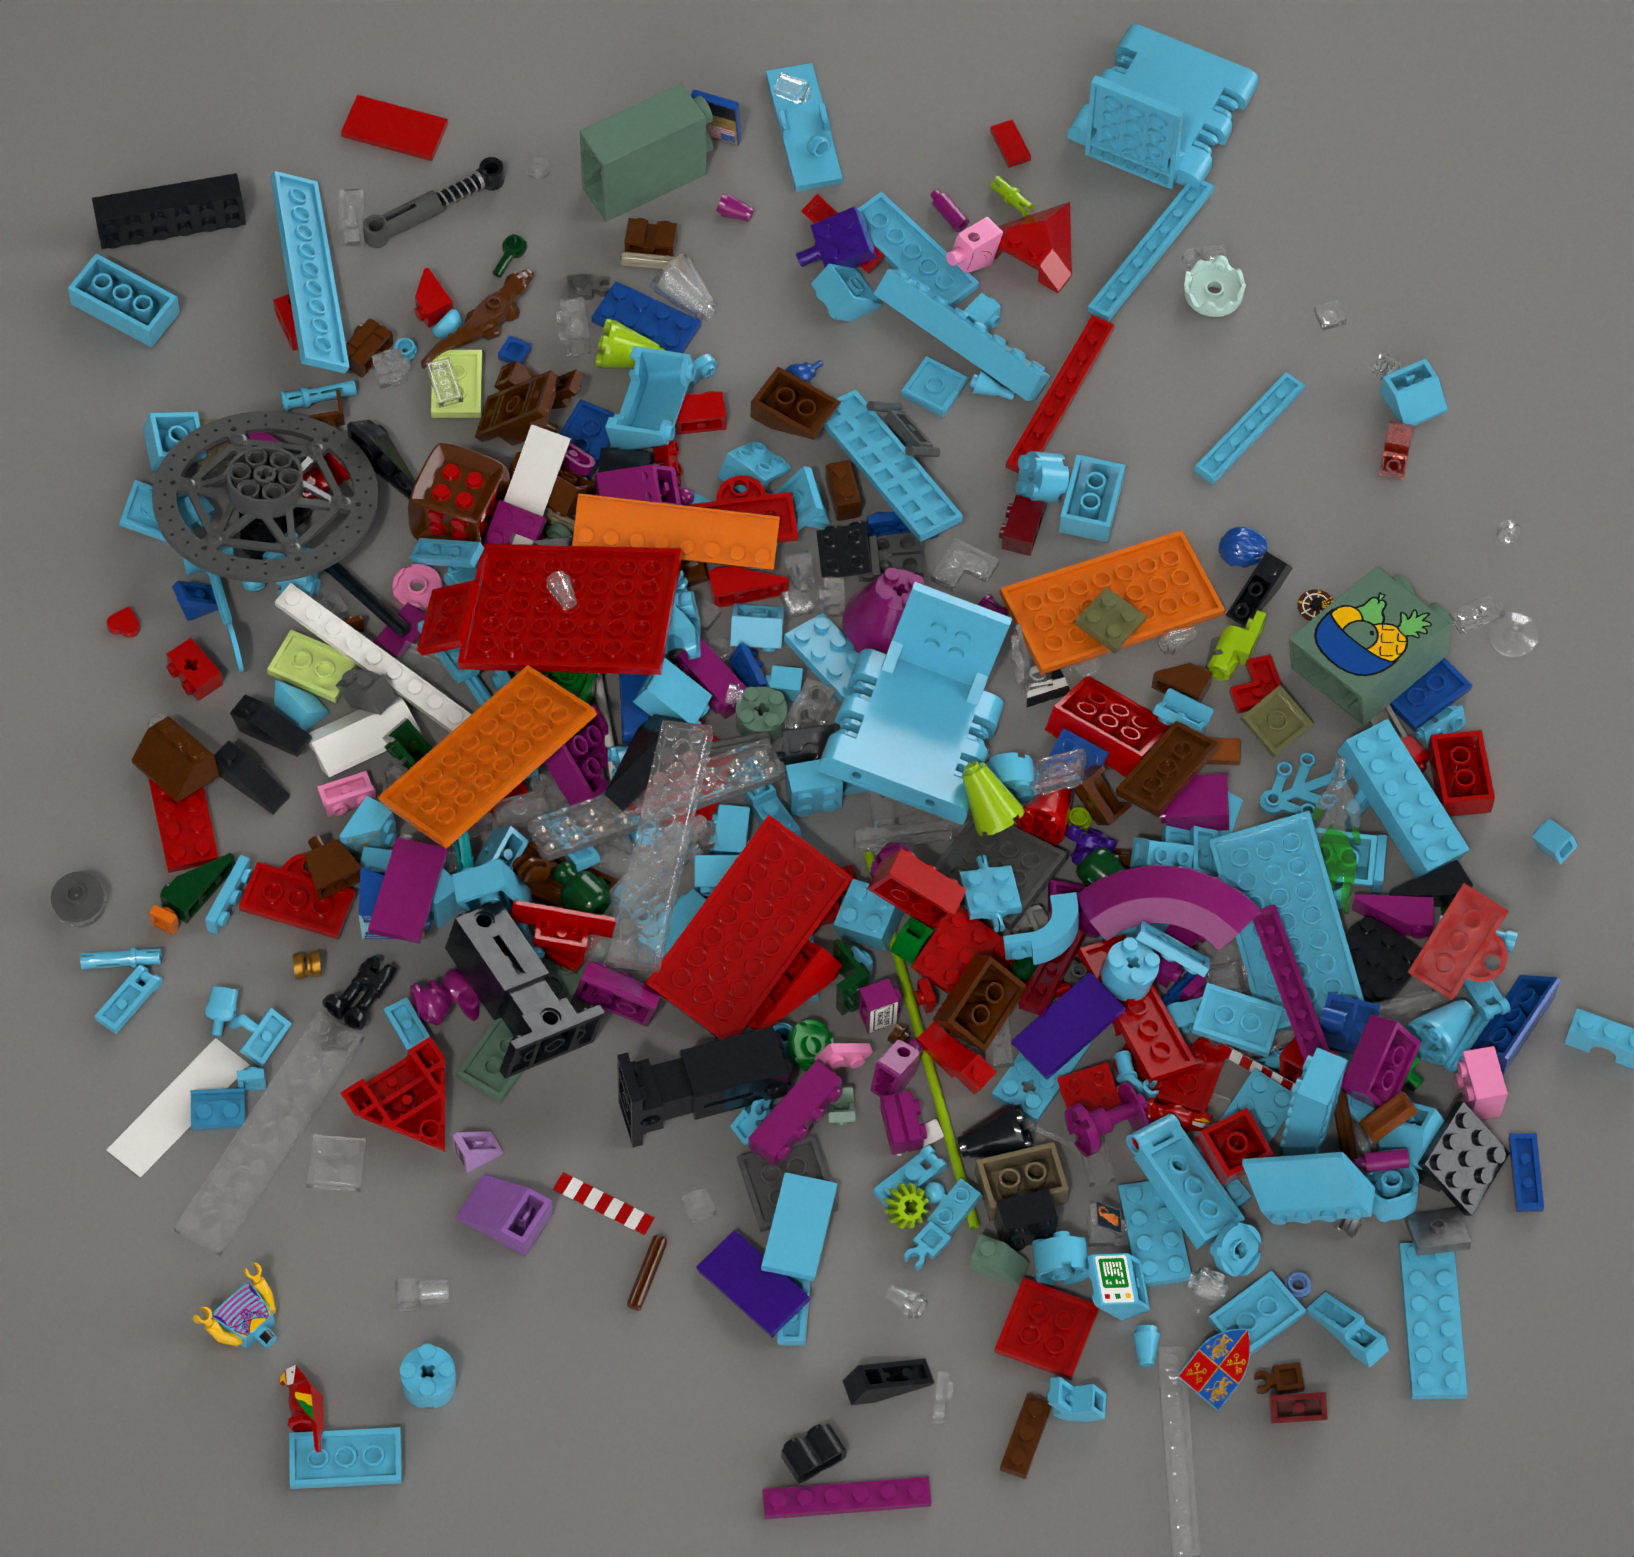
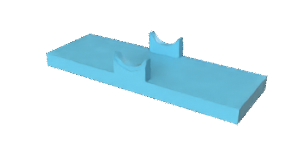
(798, 125)

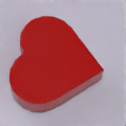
(123, 623)

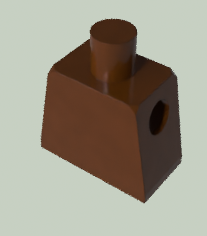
(330, 867)

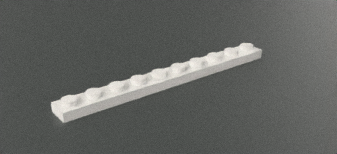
(371, 658)

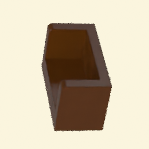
(1098, 797)

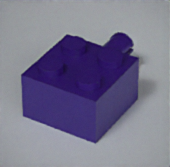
(840, 241)

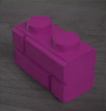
(902, 1122)

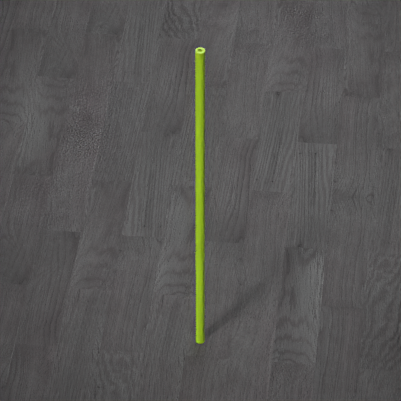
(929, 1067)

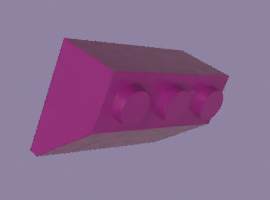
(617, 993)
(1380, 1062)

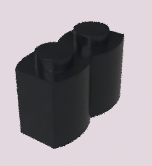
(813, 1452)

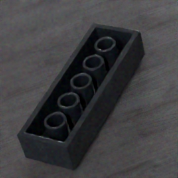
(169, 211)

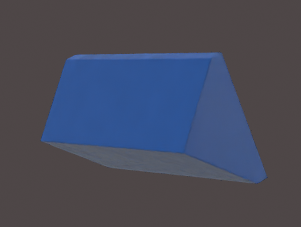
(1508, 1032)

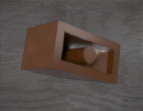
(1185, 678)

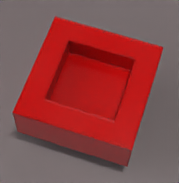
(924, 995)

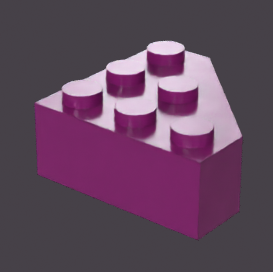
(581, 762)

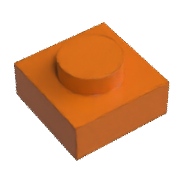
(164, 919)

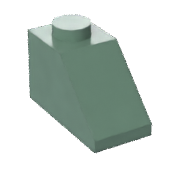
(998, 1261)

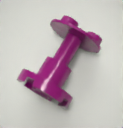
(1097, 1123)

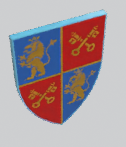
(1218, 1366)

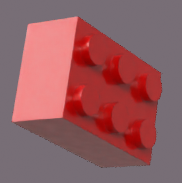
(1461, 773)
(917, 888)

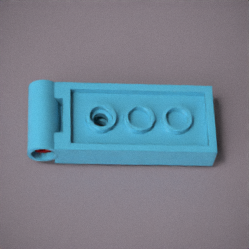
(1183, 1180)

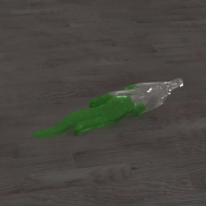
(1331, 832)

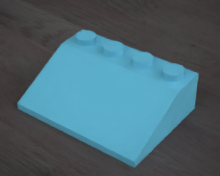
(1309, 1188)

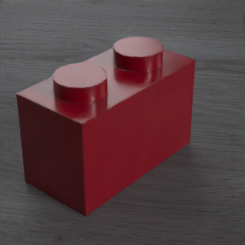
(1022, 525)
(1298, 1407)

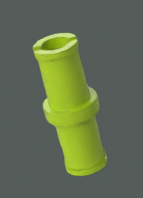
(1012, 196)

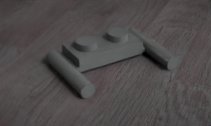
(901, 424)

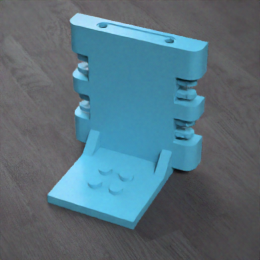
(1162, 108)
(921, 706)

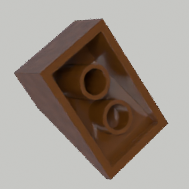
(792, 405)

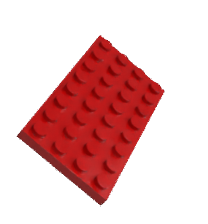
(749, 930)

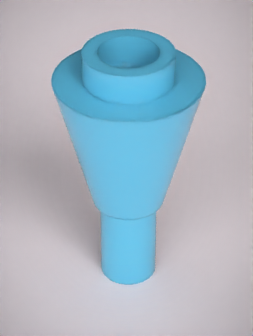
(985, 385)

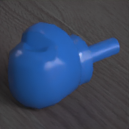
(804, 371)

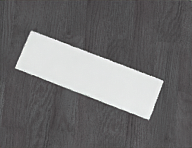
(536, 473)
(171, 1111)

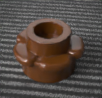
(899, 1033)

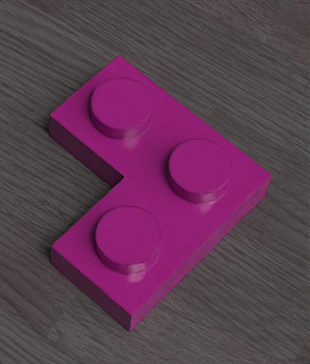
(513, 520)

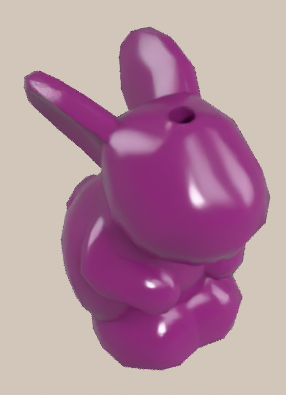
(436, 1000)

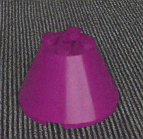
(877, 609)

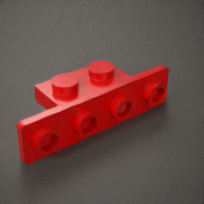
(562, 927)

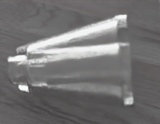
(685, 288)

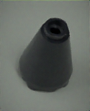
(997, 1134)

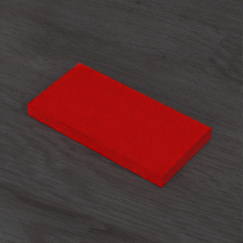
(394, 127)

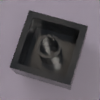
(1025, 1219)

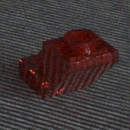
(1396, 449)

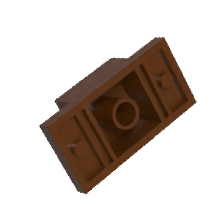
(517, 407)

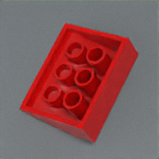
(1108, 722)

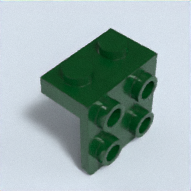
(406, 743)
(855, 976)

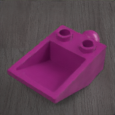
(644, 483)

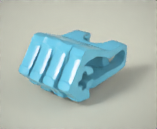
(685, 625)

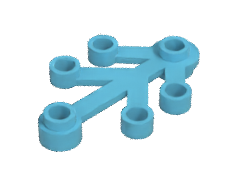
(1299, 790)

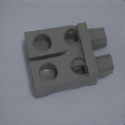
(893, 551)

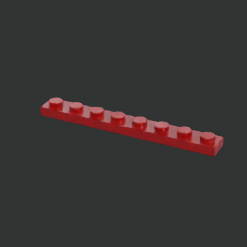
(1062, 390)

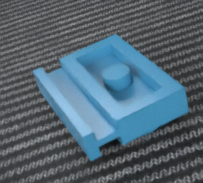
(217, 1108)

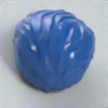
(1242, 547)

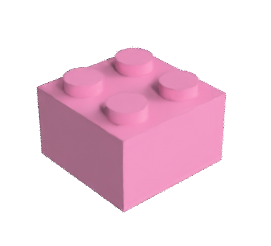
(1481, 1082)

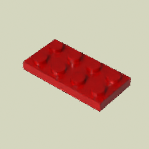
(184, 829)

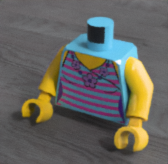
(244, 1315)

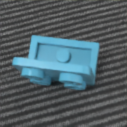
(753, 461)

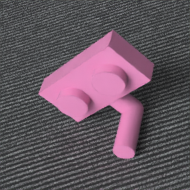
(844, 1055)

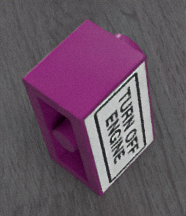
(879, 1005)

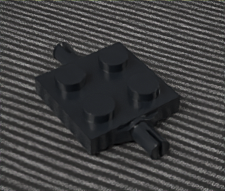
(804, 743)

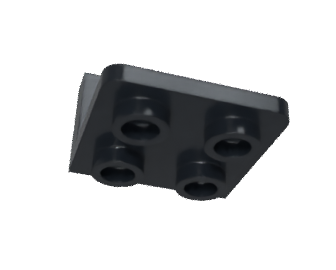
(844, 550)

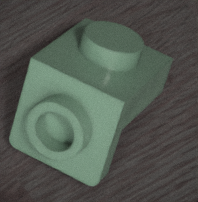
(843, 1110)

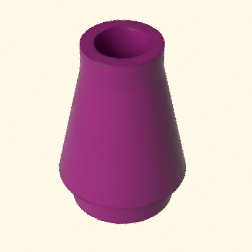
(734, 208)

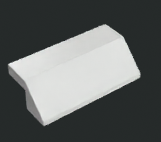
(356, 737)

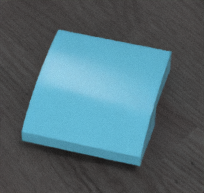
(1199, 838)

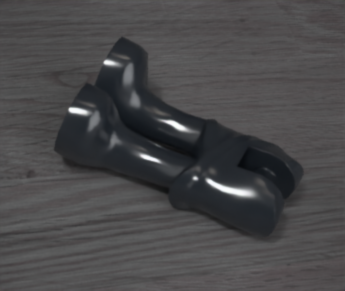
(366, 981)

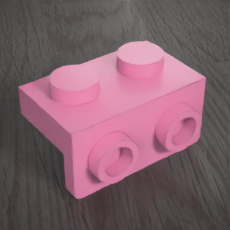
(346, 793)

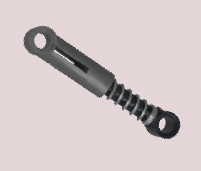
(488, 176)

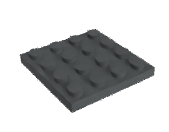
(1031, 860)

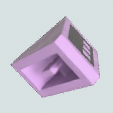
(475, 1148)

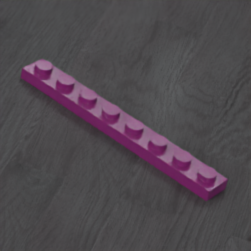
(1289, 982)

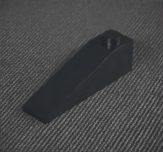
(382, 454)
(635, 767)

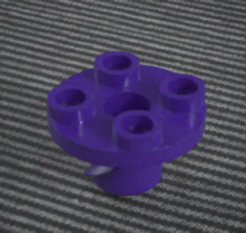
(1087, 842)

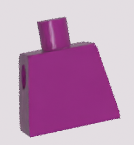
(898, 1061)

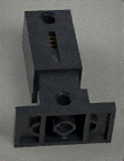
(514, 988)
(702, 1081)

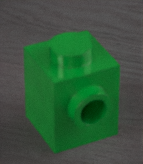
(911, 940)

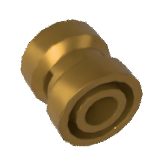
(313, 965)

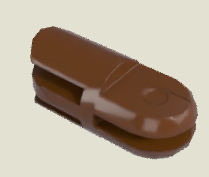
(534, 869)

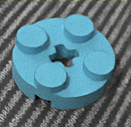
(1224, 1249)

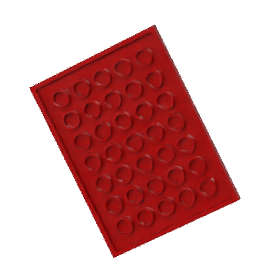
(614, 628)

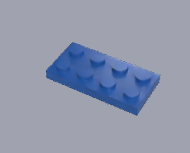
(648, 317)

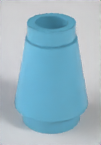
(1146, 1344)

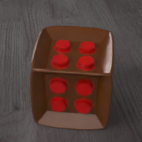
(456, 494)

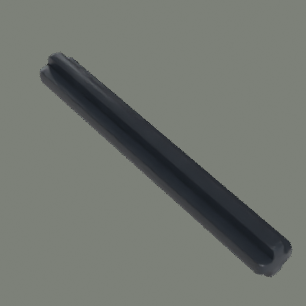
(368, 599)

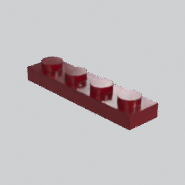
(1048, 979)

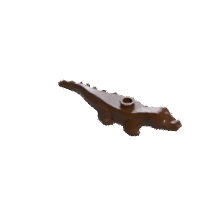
(487, 316)

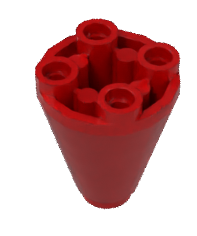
(1047, 816)

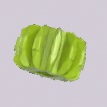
(897, 1207)

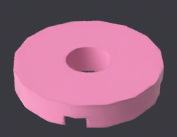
(415, 574)

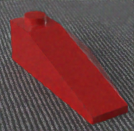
(803, 979)

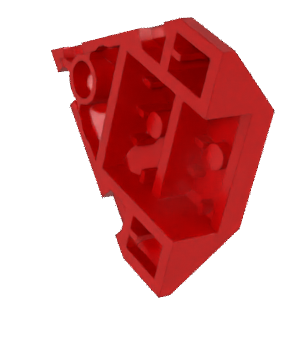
(1042, 243)
(406, 1096)

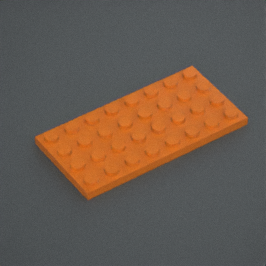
(1154, 577)
(487, 756)

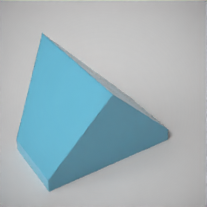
(298, 705)

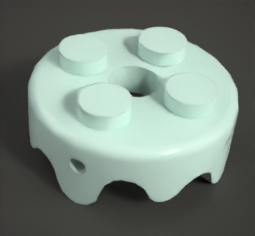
(1215, 274)

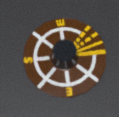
(1313, 602)

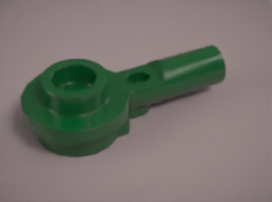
(513, 247)

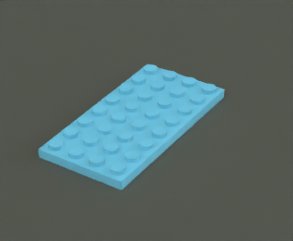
(1286, 868)

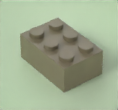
(1021, 1174)

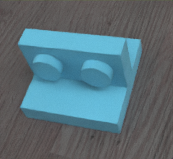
(806, 499)

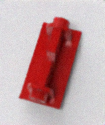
(668, 455)

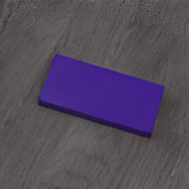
(1068, 1025)
(762, 1295)

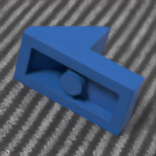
(195, 599)

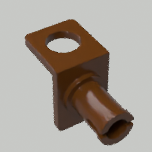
(333, 418)

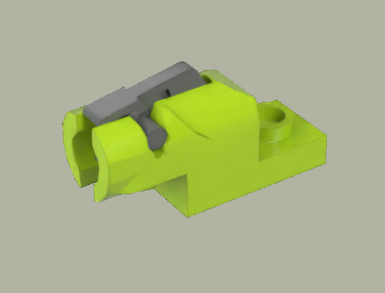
(1234, 647)

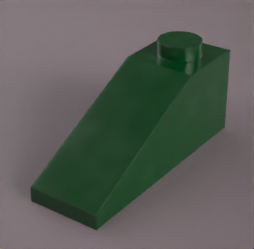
(194, 888)

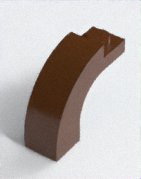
(566, 385)

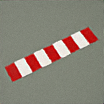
(1250, 1064)
(604, 1203)

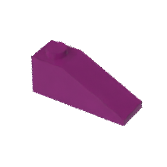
(1402, 913)

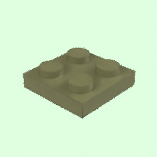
(1110, 620)
(1276, 721)

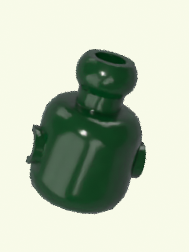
(1098, 865)
(582, 890)

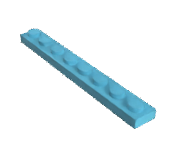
(1149, 250)

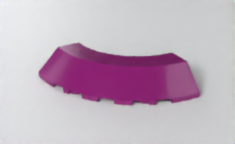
(1169, 897)

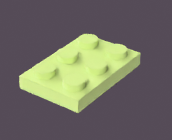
(468, 371)
(310, 665)

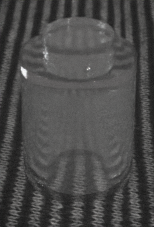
(792, 88)

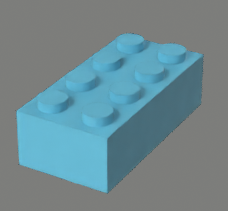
(124, 300)

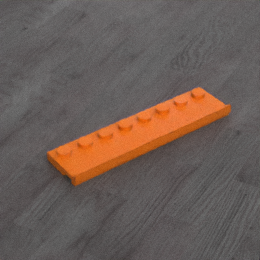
(700, 532)

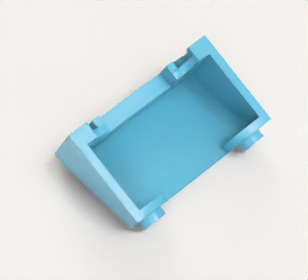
(651, 399)

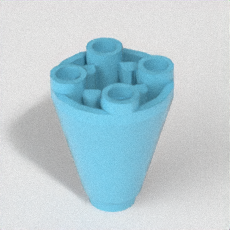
(1441, 1030)

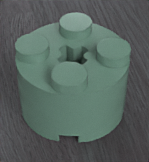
(761, 711)

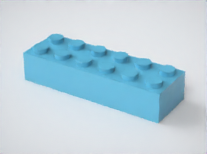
(1402, 799)
(1313, 1104)

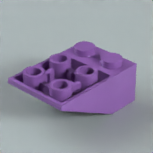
(506, 1213)

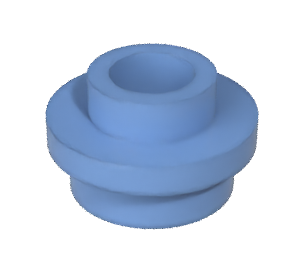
(1301, 1279)

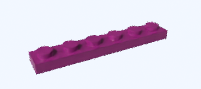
(846, 1498)

